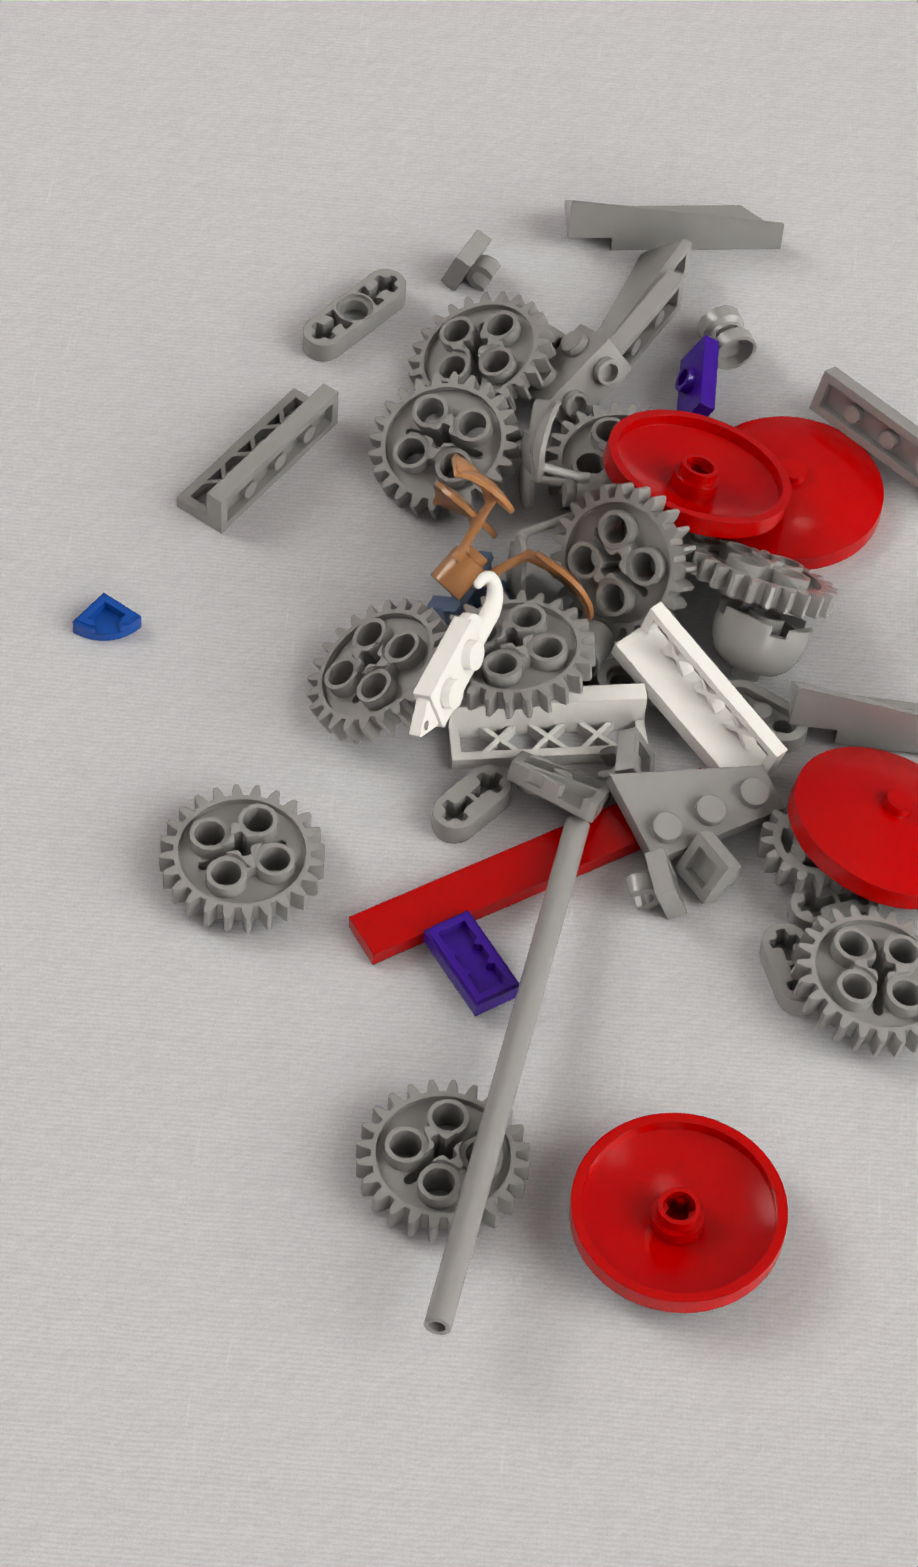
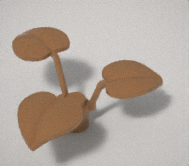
(464, 562)

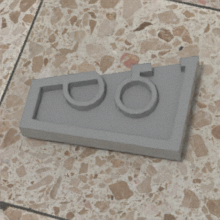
(677, 804)

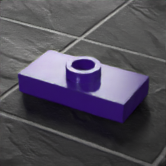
(698, 378)
(471, 963)

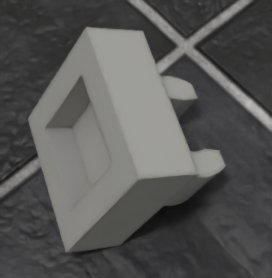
(472, 265)
(629, 755)
(708, 867)
(657, 885)

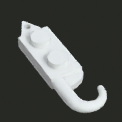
(455, 660)

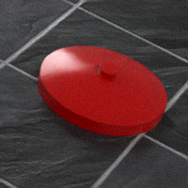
(704, 467)
(833, 493)
(860, 822)
(678, 1212)

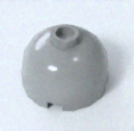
(757, 639)

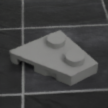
(560, 785)

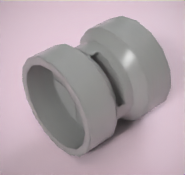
(735, 342)

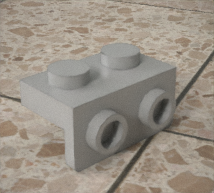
(582, 373)

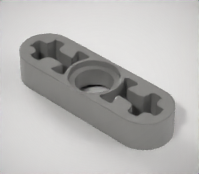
(347, 331)

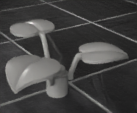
(531, 472)

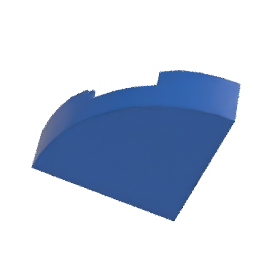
(106, 620)

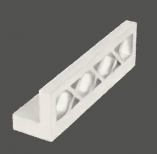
(693, 701)
(590, 714)

